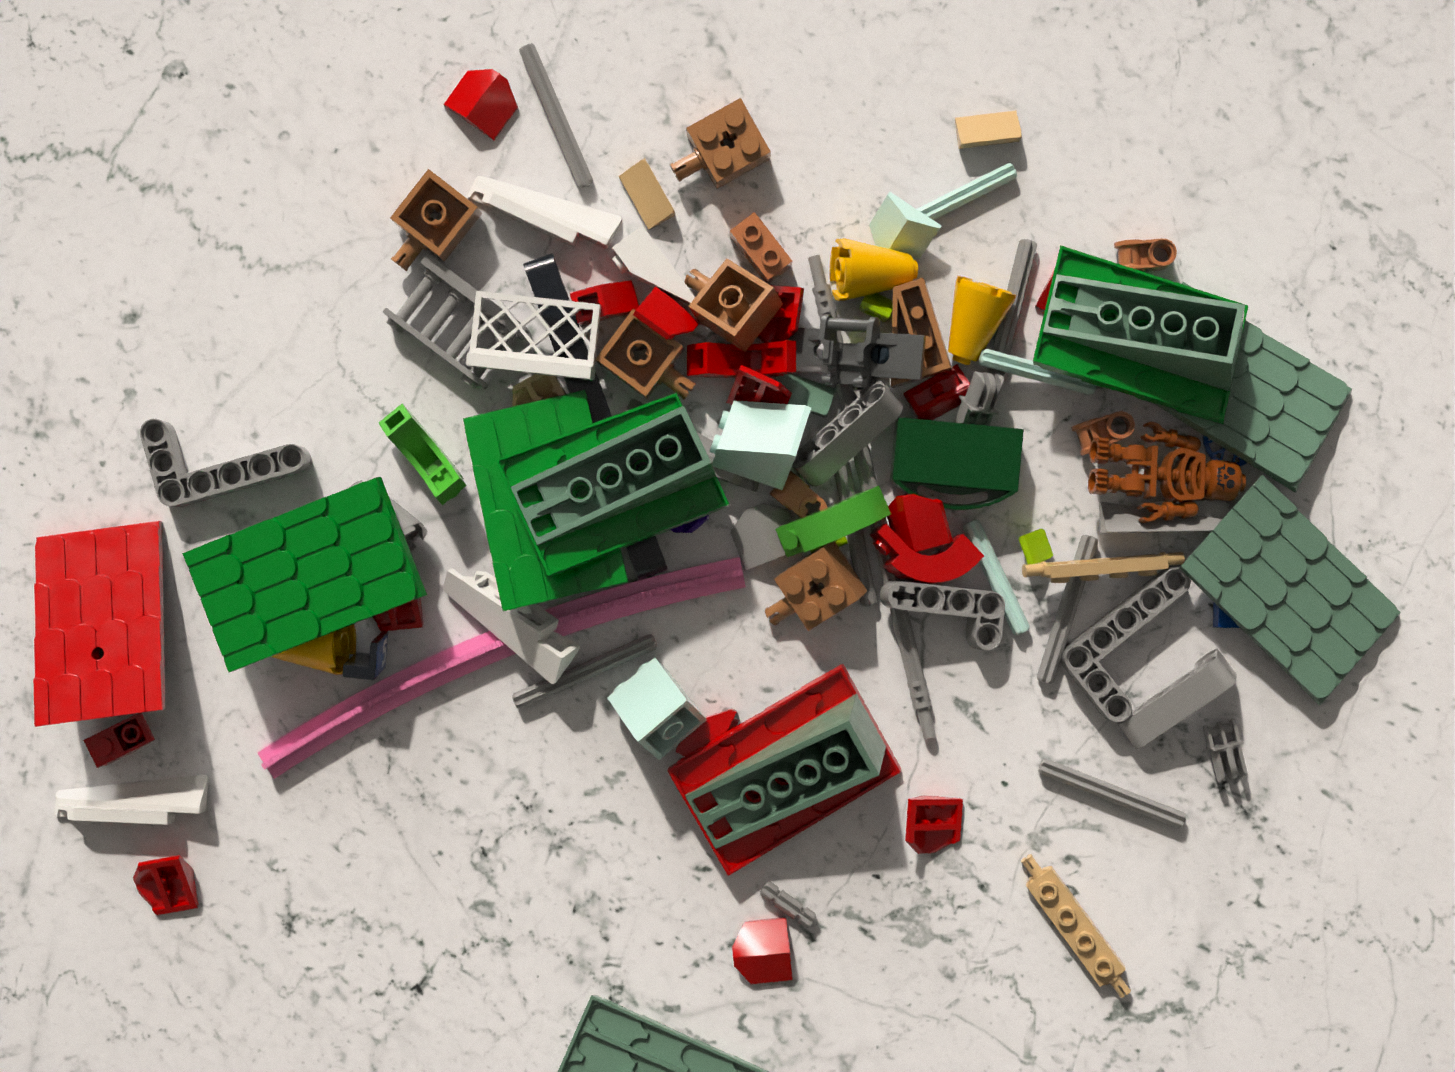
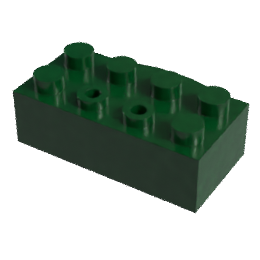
(956, 459)

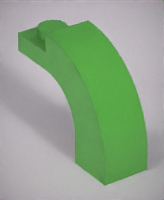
(423, 453)
(833, 522)

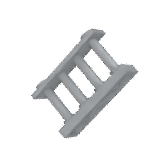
(459, 292)

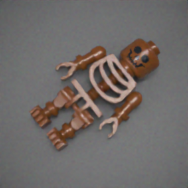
(1191, 482)

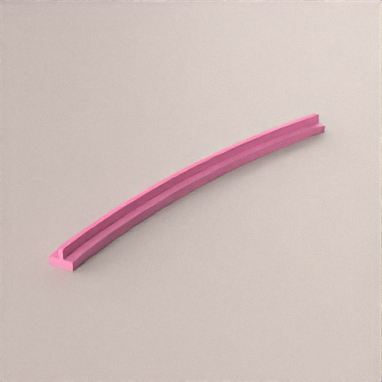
(487, 649)

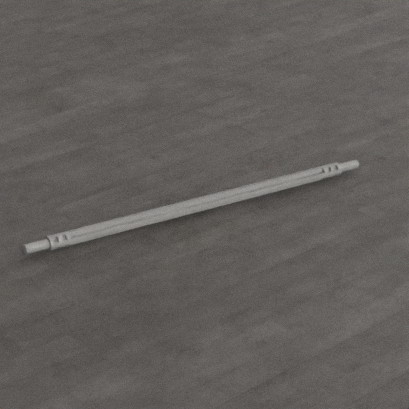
(867, 480)

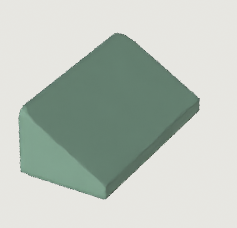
(808, 393)

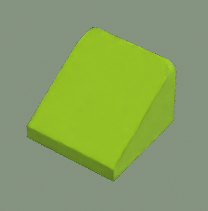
(877, 306)
(1036, 546)

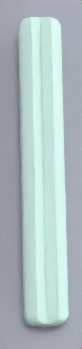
(969, 192)
(1026, 369)
(997, 577)

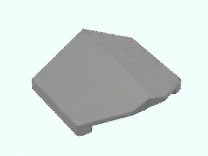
(756, 534)

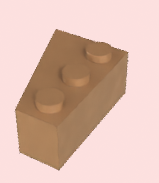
(915, 315)

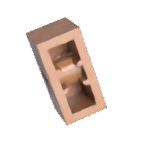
(760, 248)

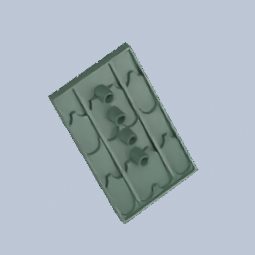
(1275, 409)
(1290, 590)
(625, 1041)

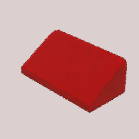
(938, 394)

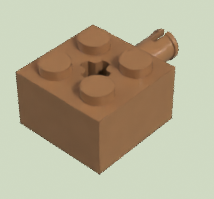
(720, 162)
(424, 233)
(733, 303)
(649, 373)
(806, 598)

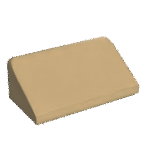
(988, 129)
(647, 194)

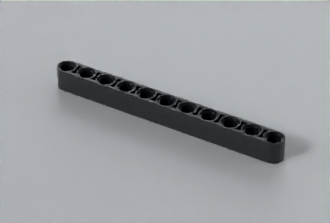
(547, 283)

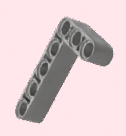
(217, 473)
(1116, 635)

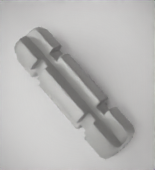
(788, 904)

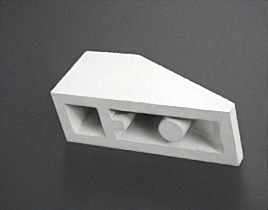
(649, 265)

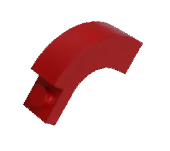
(724, 360)
(945, 565)

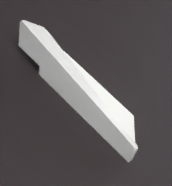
(546, 213)
(523, 629)
(136, 801)

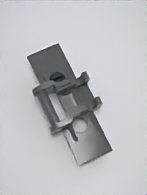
(857, 364)

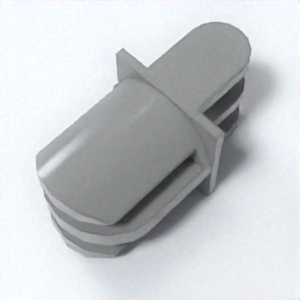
(980, 399)
(1225, 748)

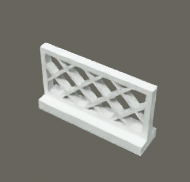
(533, 363)

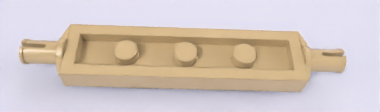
(1114, 566)
(1075, 926)

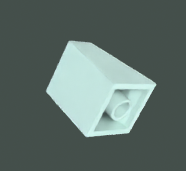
(760, 440)
(656, 709)

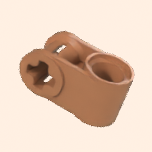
(1139, 254)
(1102, 429)
(797, 495)

